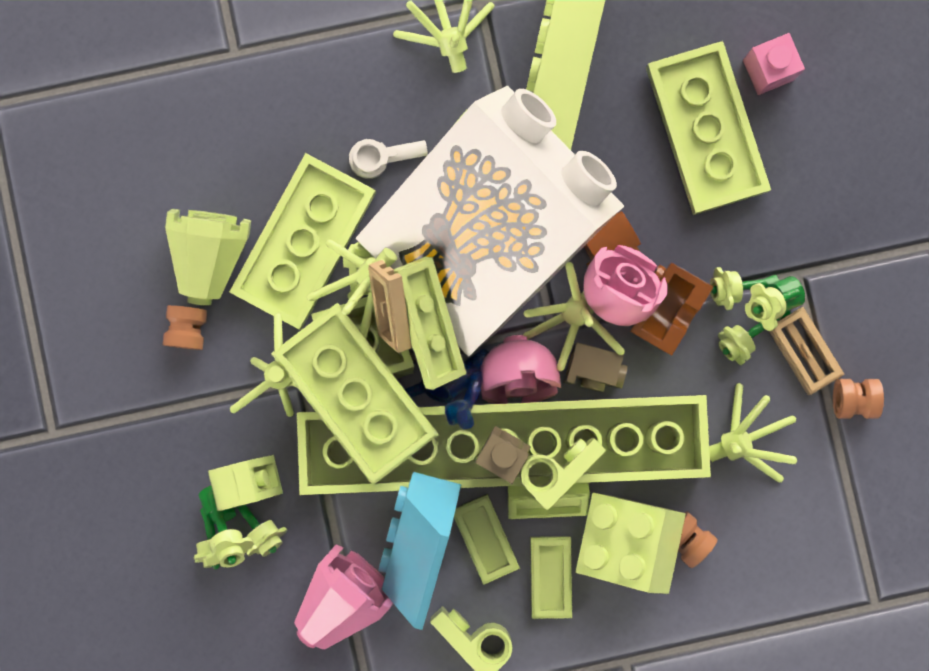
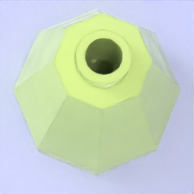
(204, 252)

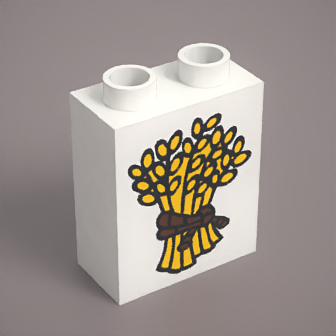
(495, 211)

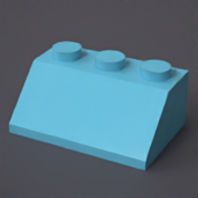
(418, 544)

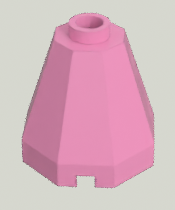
(340, 600)

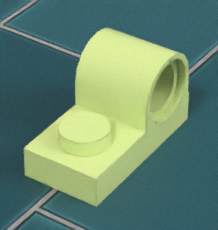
(580, 459)
(245, 482)
(453, 629)

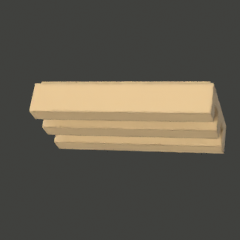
(389, 306)
(793, 360)

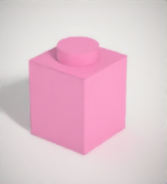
(773, 64)

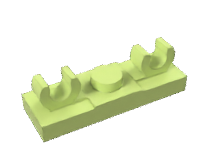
(430, 324)

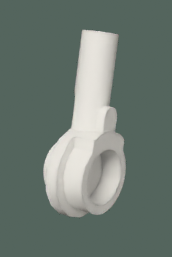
(370, 157)

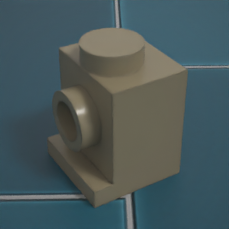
(595, 368)
(503, 454)

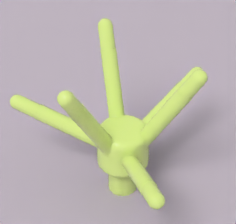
(450, 40)
(362, 278)
(574, 312)
(274, 376)
(739, 443)

